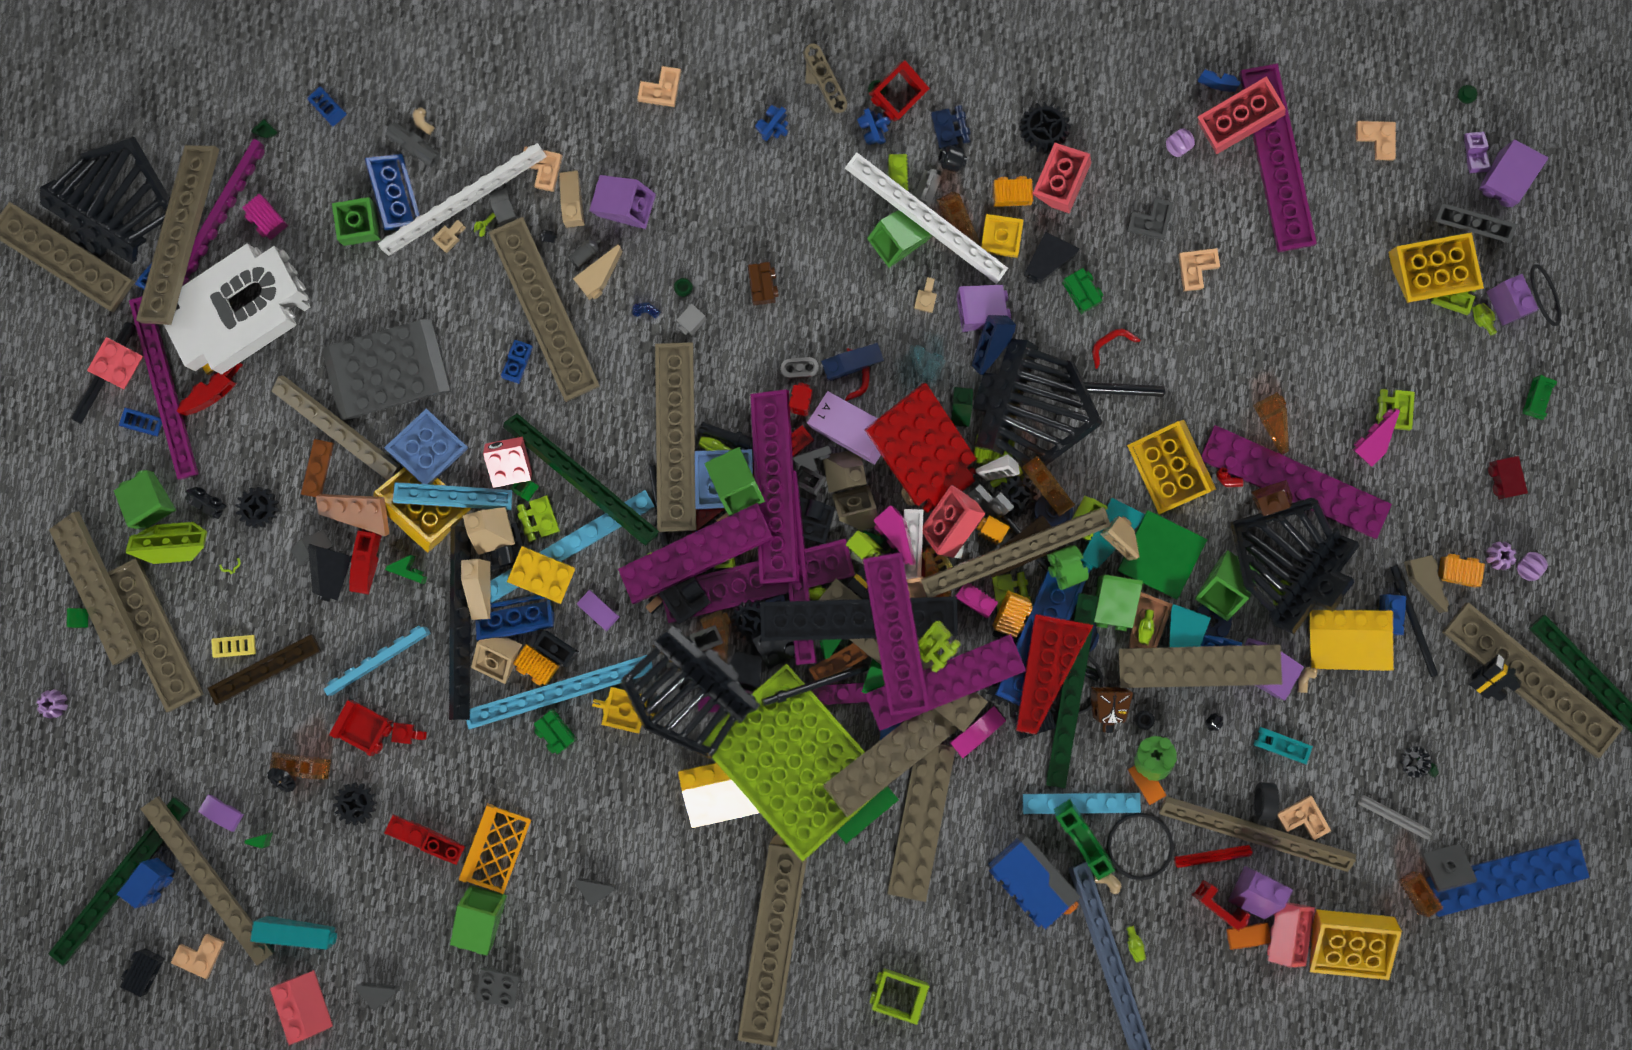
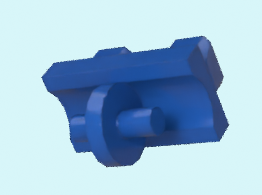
(777, 116)
(870, 119)

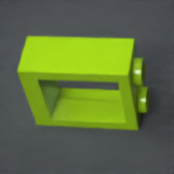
(912, 1017)

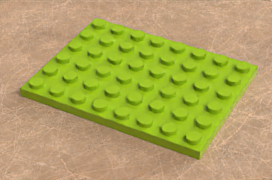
(785, 758)

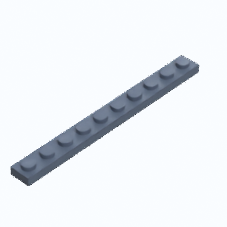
(1109, 957)

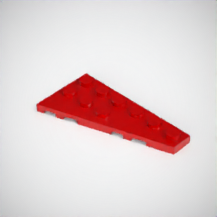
(1049, 660)

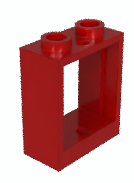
(912, 79)

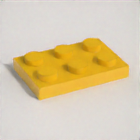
(541, 574)

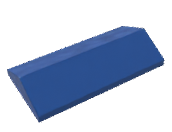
(390, 190)
(516, 619)

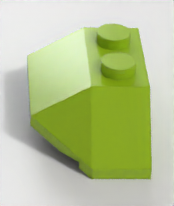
(167, 543)

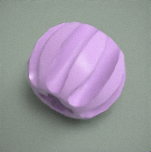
(1180, 142)
(1507, 556)
(1532, 566)
(58, 703)

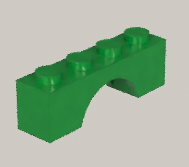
(1091, 849)

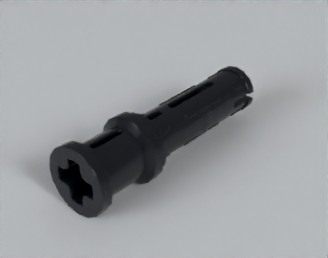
(737, 439)

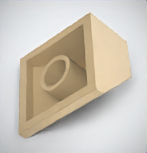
(489, 529)
(1122, 537)
(496, 657)

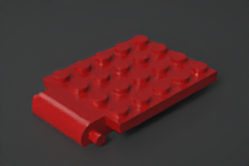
(923, 447)

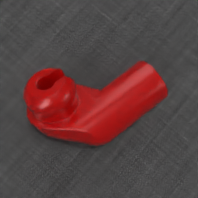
(1227, 481)

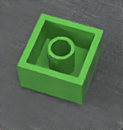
(356, 221)

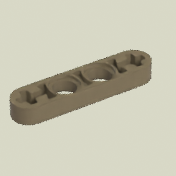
(827, 77)

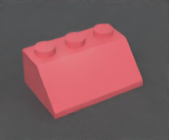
(1062, 177)
(952, 522)
(1291, 935)
(301, 1007)

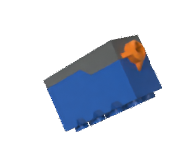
(1034, 882)

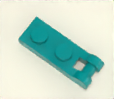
(1283, 746)

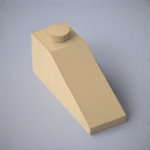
(571, 199)
(596, 276)
(476, 585)

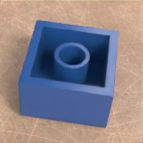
(146, 883)

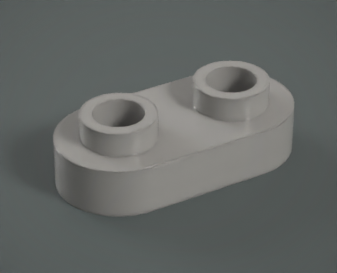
(799, 367)

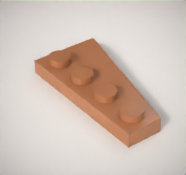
(359, 511)
(1160, 616)

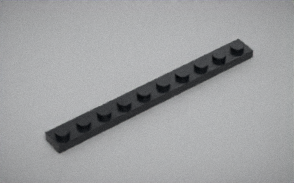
(459, 629)

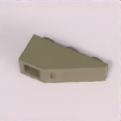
(1424, 576)

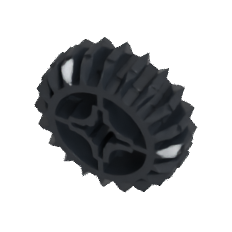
(1041, 112)

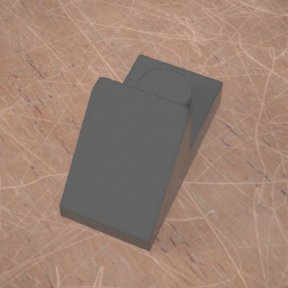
(809, 458)

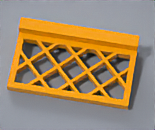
(478, 844)

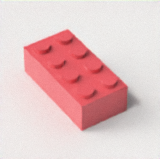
(1241, 115)

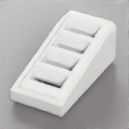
(999, 468)

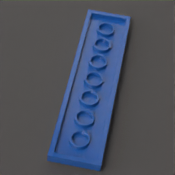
(1048, 602)
(1516, 876)

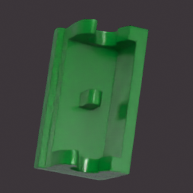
(1539, 397)

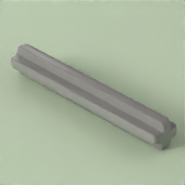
(1395, 817)

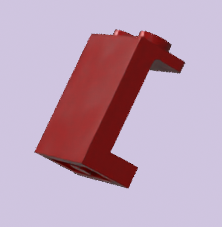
(361, 727)
(1206, 892)

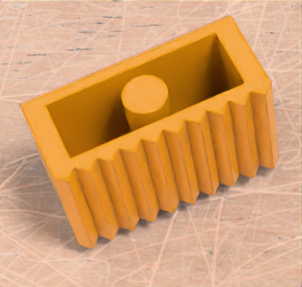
(1012, 192)
(992, 529)
(1461, 571)
(1012, 614)
(536, 665)

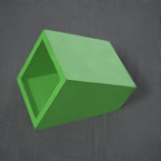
(897, 237)
(734, 481)
(143, 500)
(1224, 587)
(1117, 601)
(477, 920)

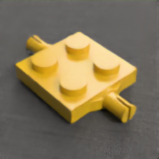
(619, 711)

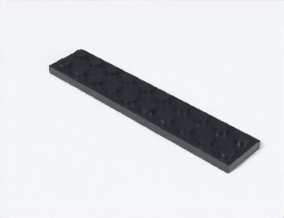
(846, 618)

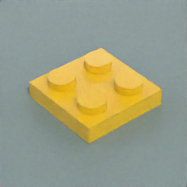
(1002, 235)

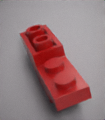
(205, 394)
(364, 561)
(425, 839)

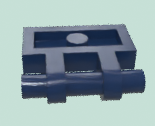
(944, 127)

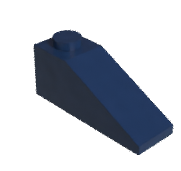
(993, 340)
(852, 361)

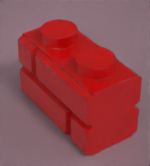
(800, 399)

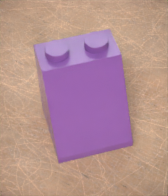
(1512, 173)
(622, 201)
(1512, 300)
(978, 302)
(1290, 673)
(1259, 894)

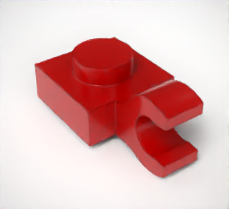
(405, 733)

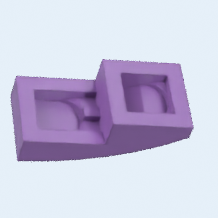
(1476, 148)
(598, 610)
(220, 813)

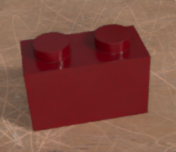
(1507, 477)

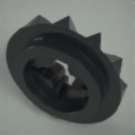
(1424, 762)
(281, 779)

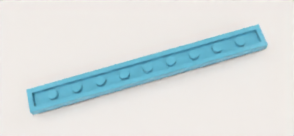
(575, 542)
(553, 693)

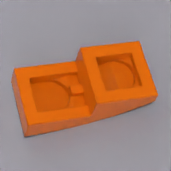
(1150, 789)
(1249, 936)

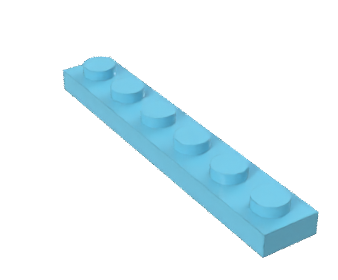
(452, 496)
(370, 664)
(1083, 802)

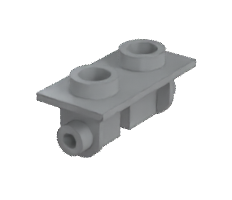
(928, 186)

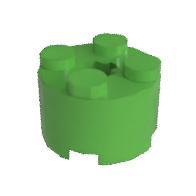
(1067, 567)
(1146, 762)

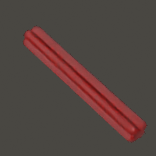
(1213, 856)

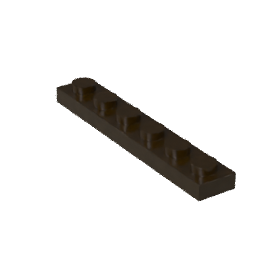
(264, 669)

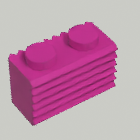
(264, 216)
(976, 600)

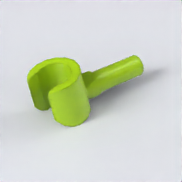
(482, 225)

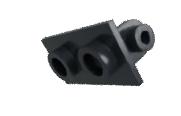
(212, 505)

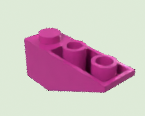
(1377, 441)
(895, 528)

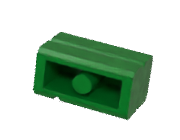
(1082, 290)
(555, 732)

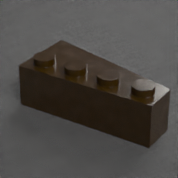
(1036, 526)

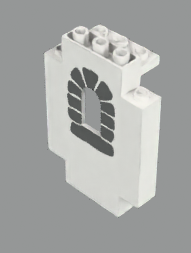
(208, 328)

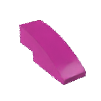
(977, 732)

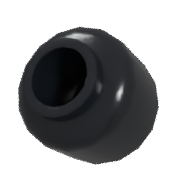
(952, 158)

